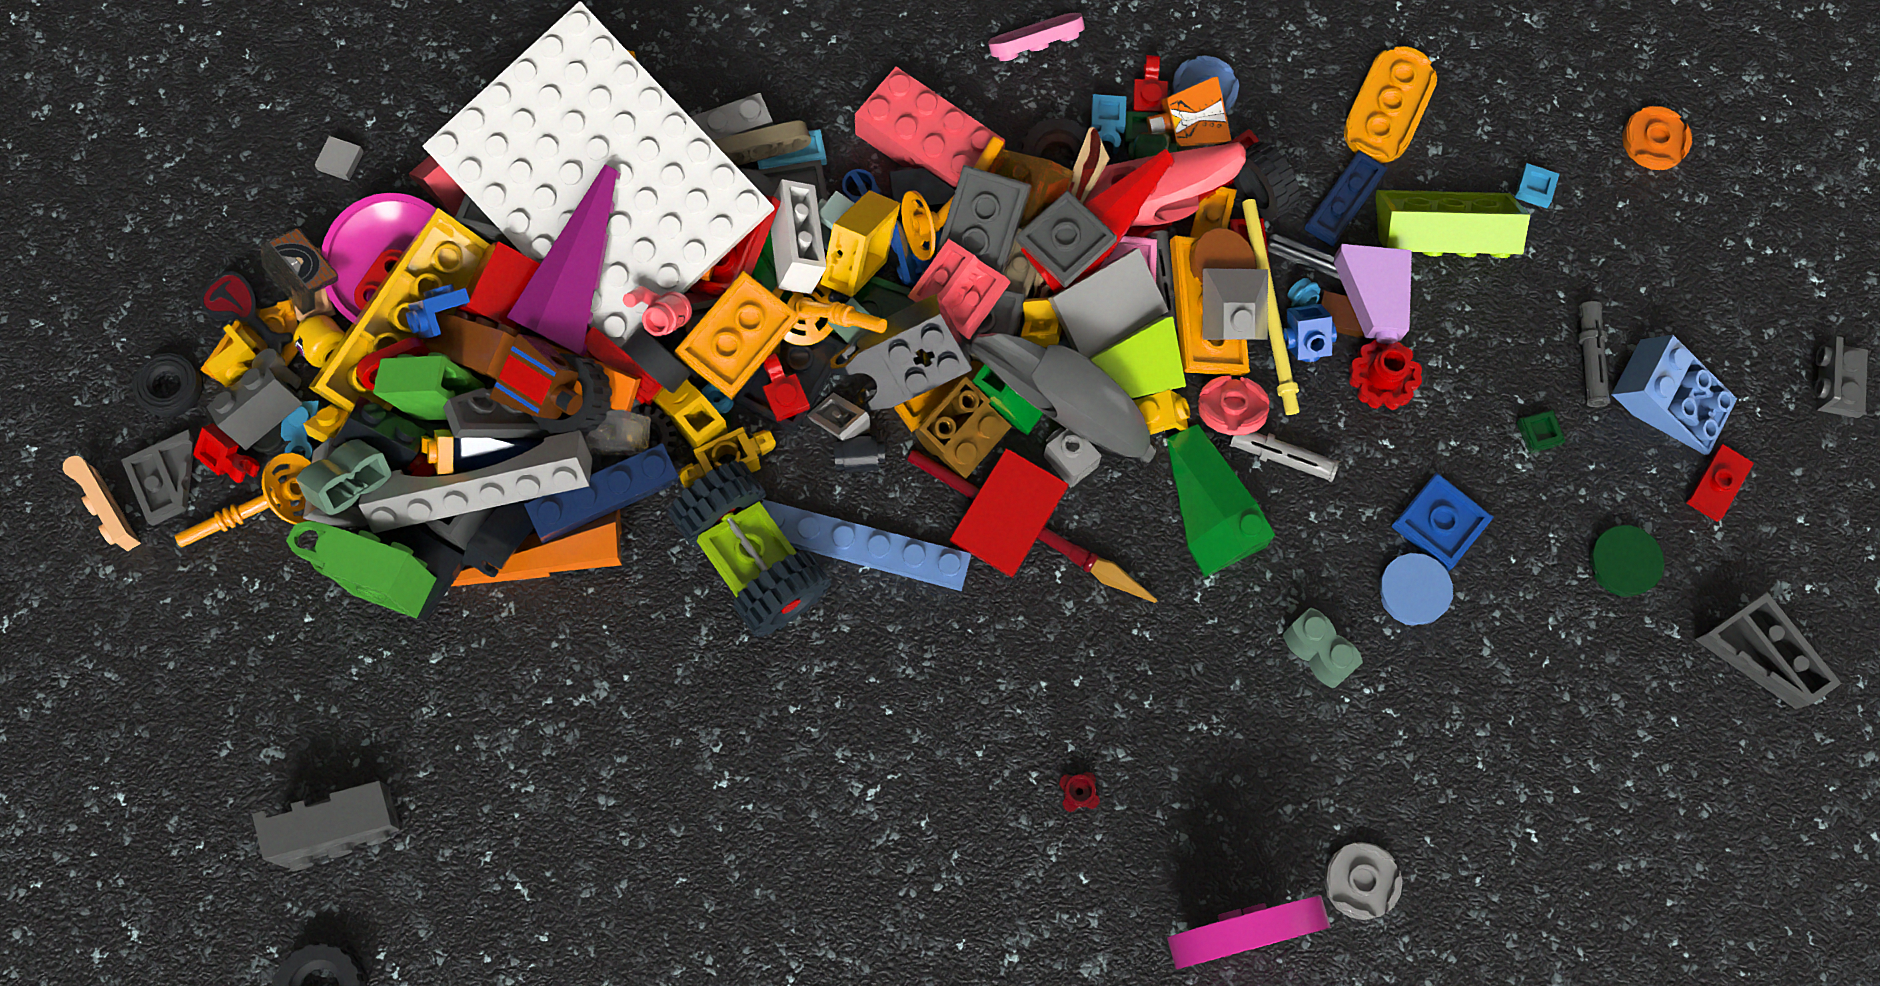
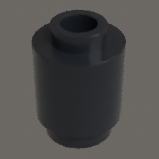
(859, 454)

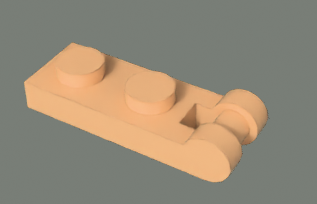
(101, 502)

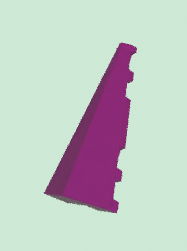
(563, 286)

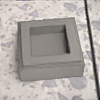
(339, 158)

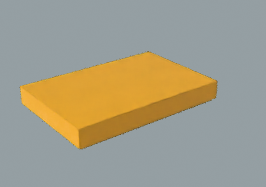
(737, 335)

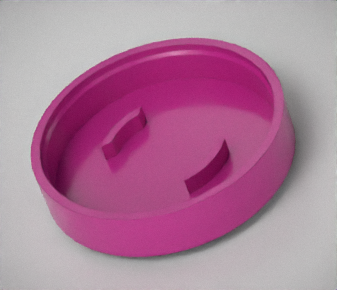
(1249, 931)

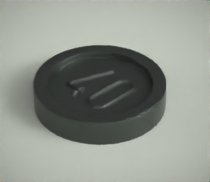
(270, 441)

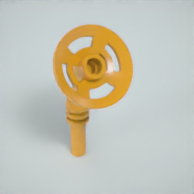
(921, 223)
(837, 313)
(281, 494)

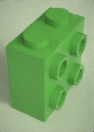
(422, 384)

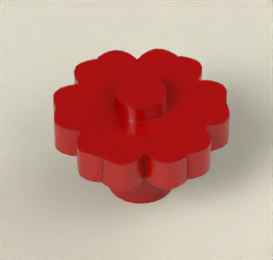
(1385, 375)

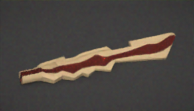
(1087, 170)

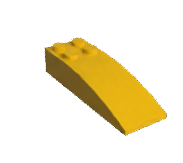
(437, 257)

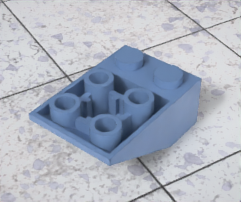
(1674, 393)

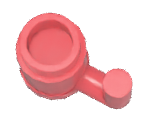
(663, 313)

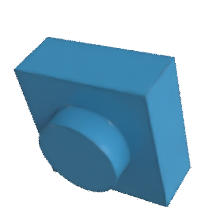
(1536, 185)

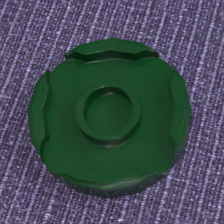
(1626, 560)

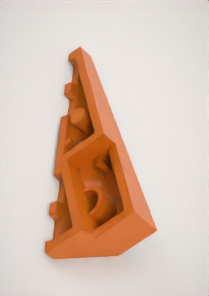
(583, 548)

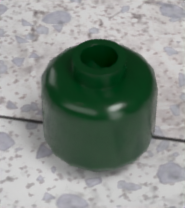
(1150, 144)

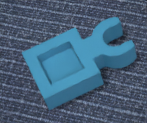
(1109, 118)
(294, 430)

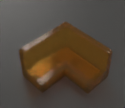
(1045, 176)

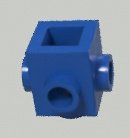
(1309, 332)

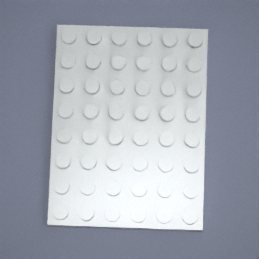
(549, 128)

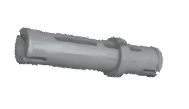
(1325, 467)

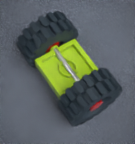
(748, 548)

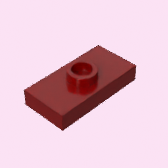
(1720, 483)

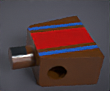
(537, 380)

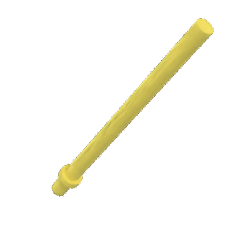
(1287, 388)

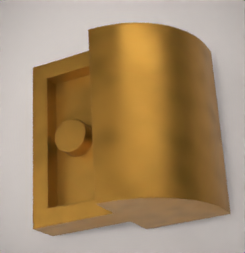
(962, 428)

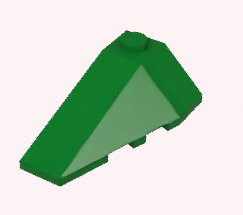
(1216, 508)

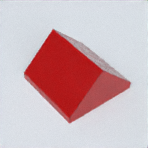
(498, 284)

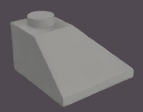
(1235, 304)

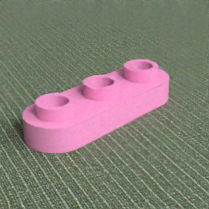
(1036, 36)

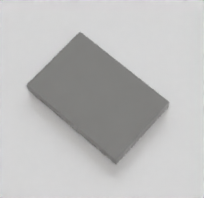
(1108, 303)

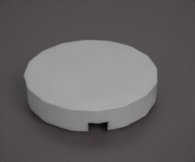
(1362, 881)

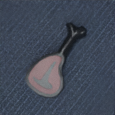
(235, 299)

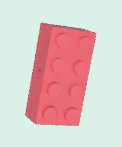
(921, 128)

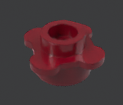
(1087, 784)

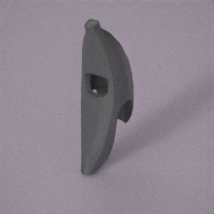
(1068, 391)

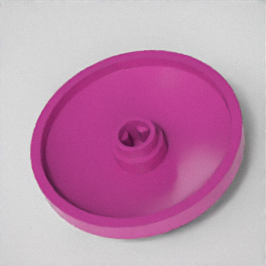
(365, 232)

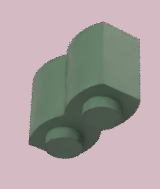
(340, 479)
(1328, 654)

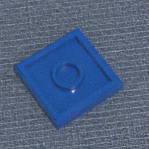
(1442, 521)

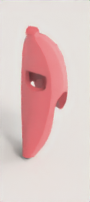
(1178, 189)

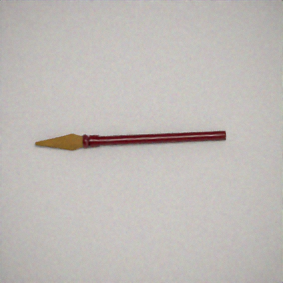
(1105, 570)

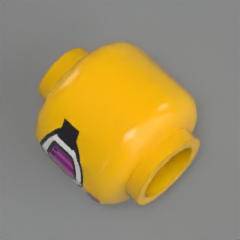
(317, 338)

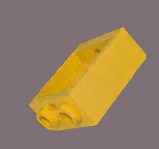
(865, 241)

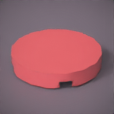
(1233, 405)

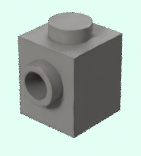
(1071, 455)

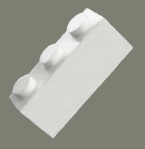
(797, 238)

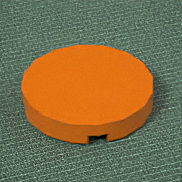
(1656, 138)

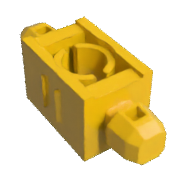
(728, 444)

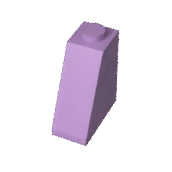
(1377, 288)

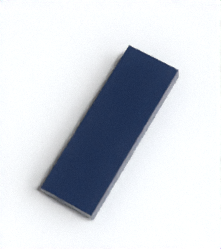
(1345, 198)

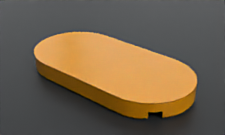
(1390, 104)

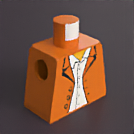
(1194, 116)

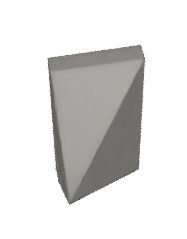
(841, 417)

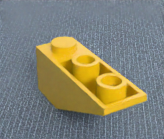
(692, 414)

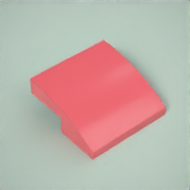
(963, 286)

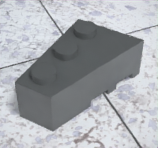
(1771, 652)
(327, 826)

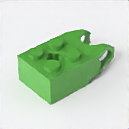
(367, 567)

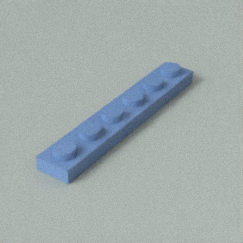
(870, 546)

